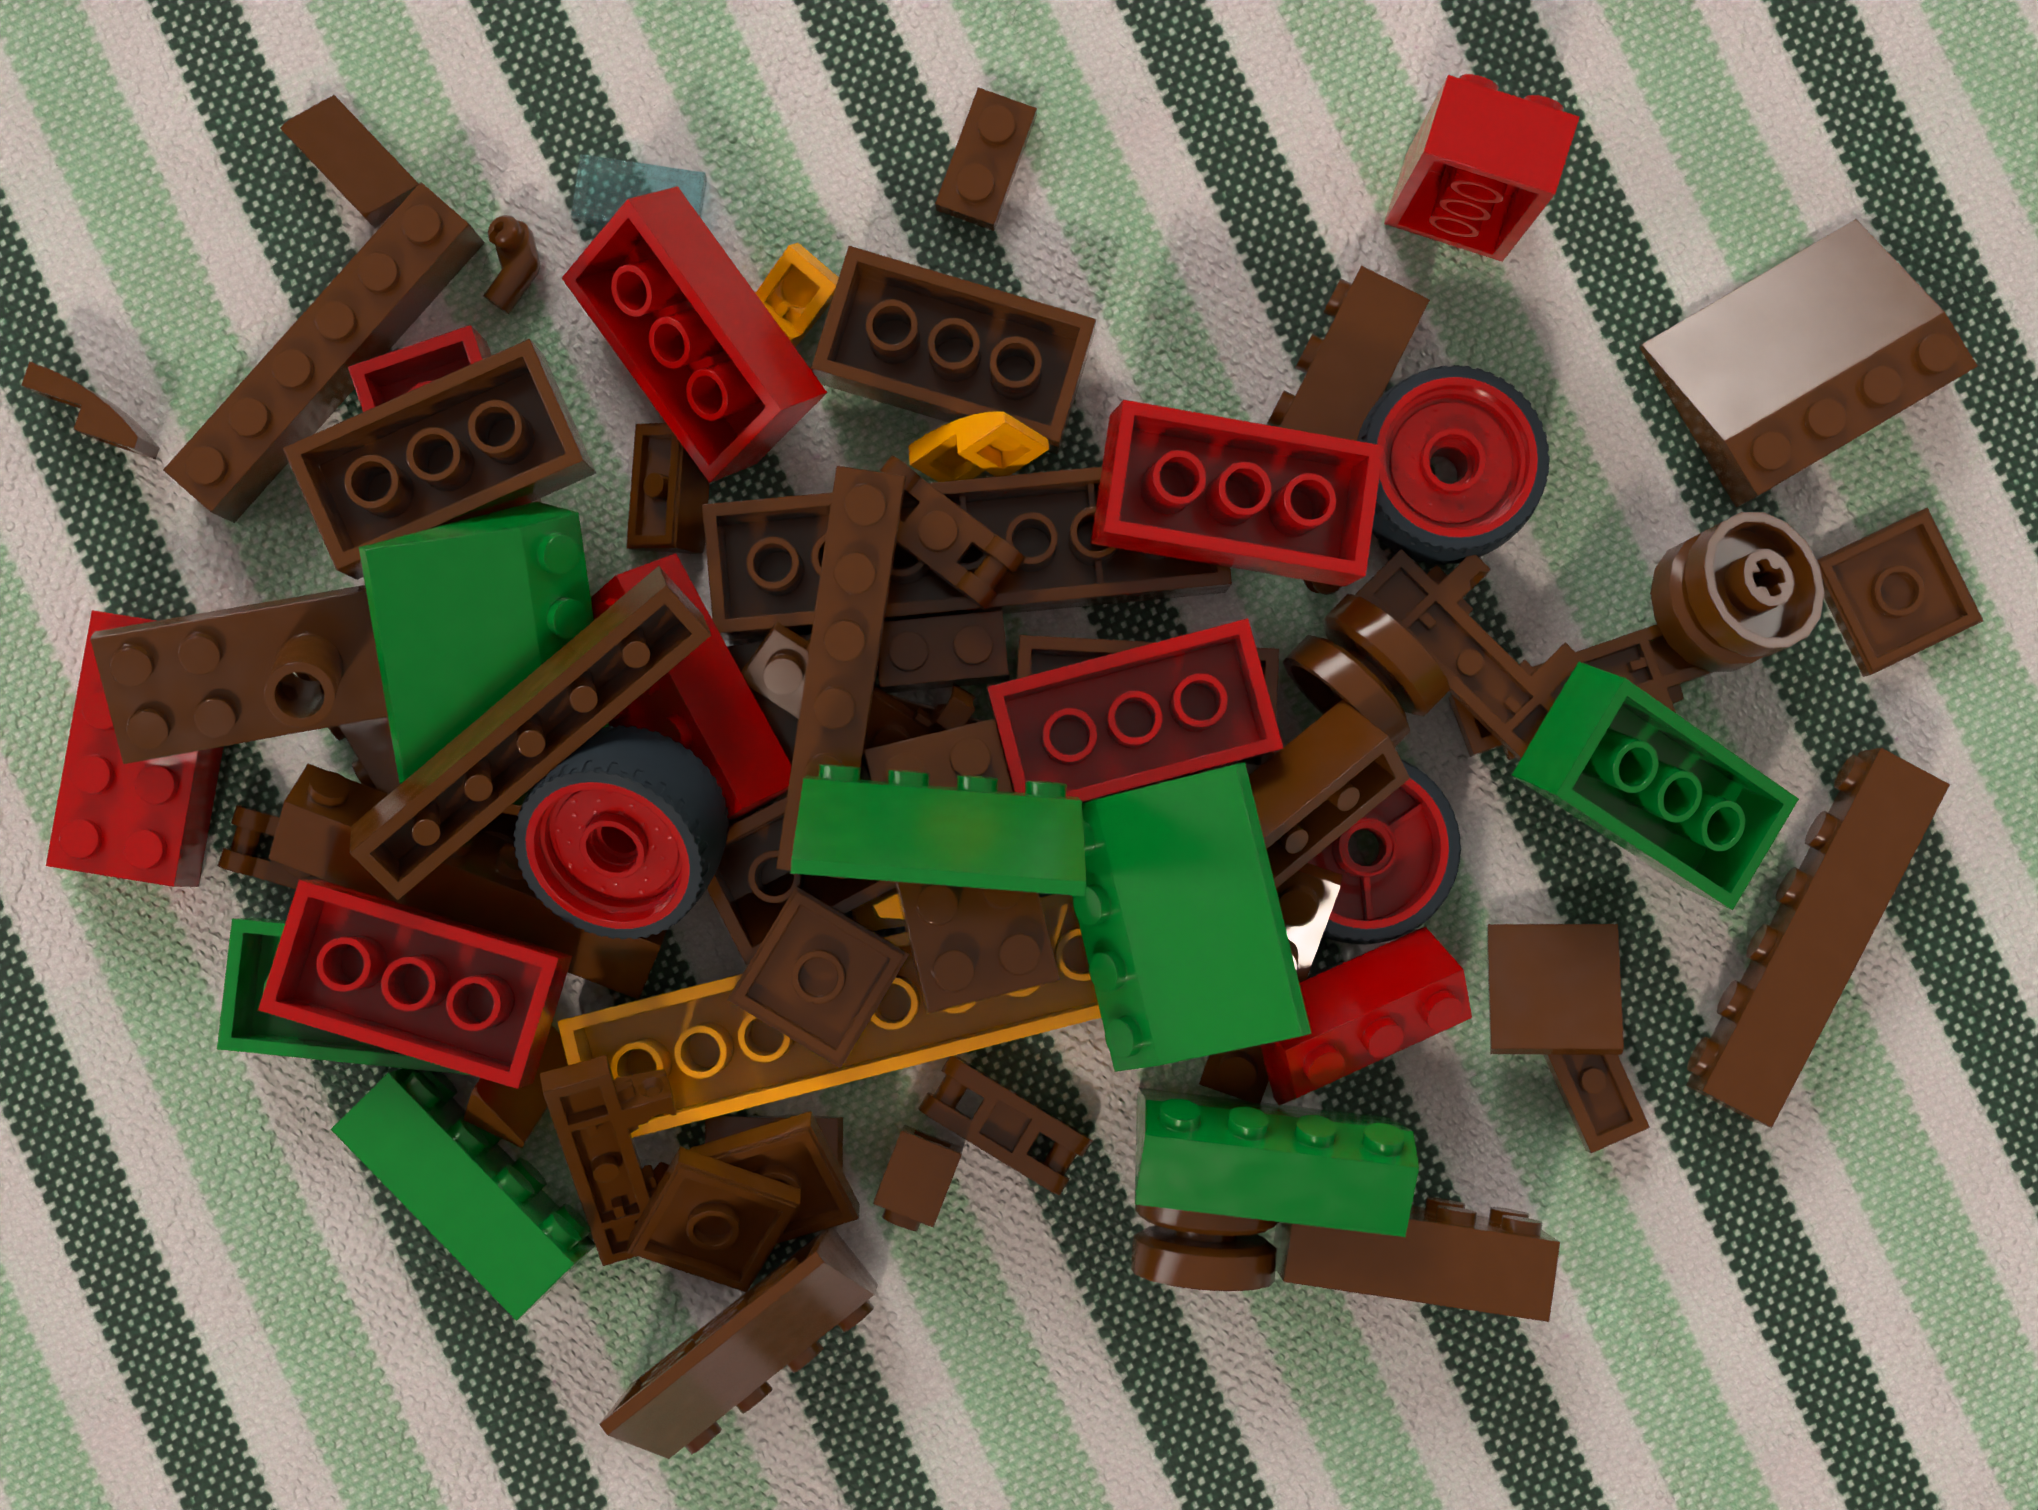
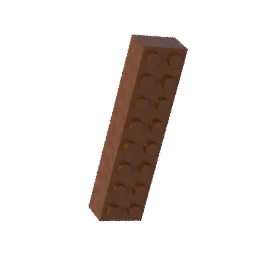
(771, 551)

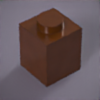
(917, 1179)

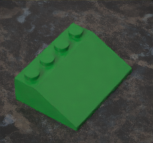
(470, 617)
(940, 833)
(1185, 923)
(1274, 1162)

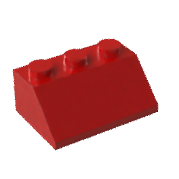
(1369, 1013)

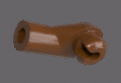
(517, 259)

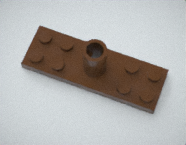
(232, 674)

